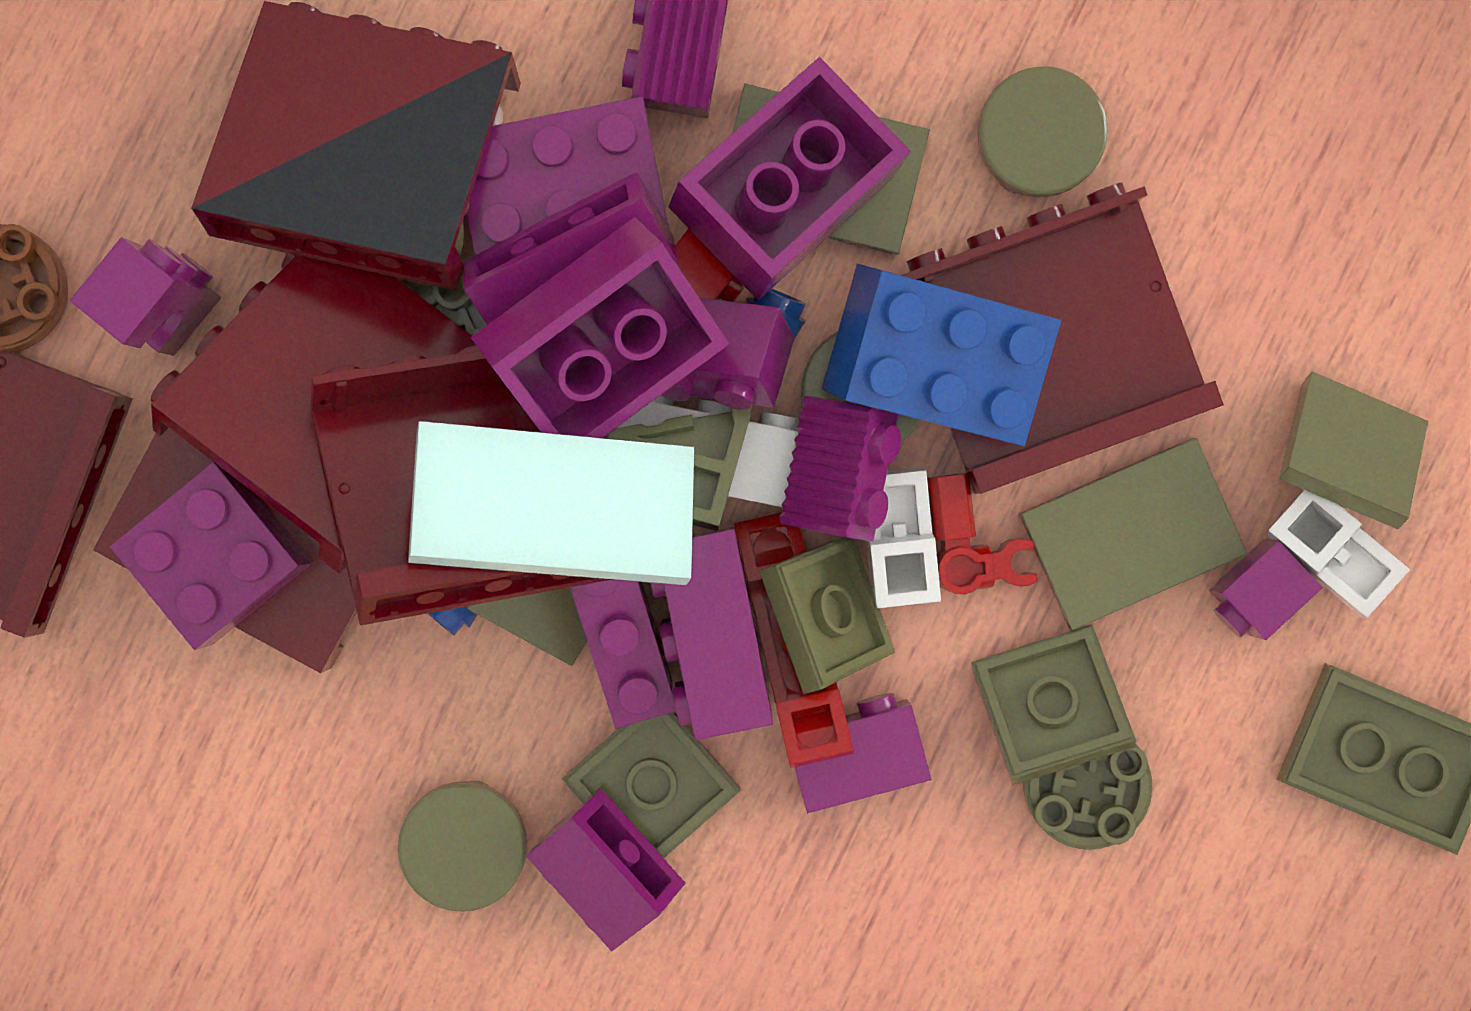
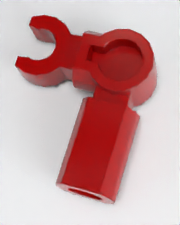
(964, 566)

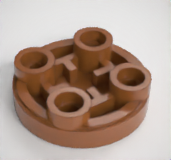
(30, 289)

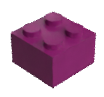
(210, 556)

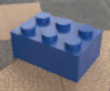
(940, 355)

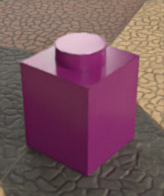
(1263, 590)

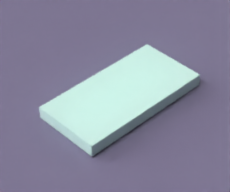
(552, 504)

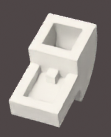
(903, 548)
(1338, 552)

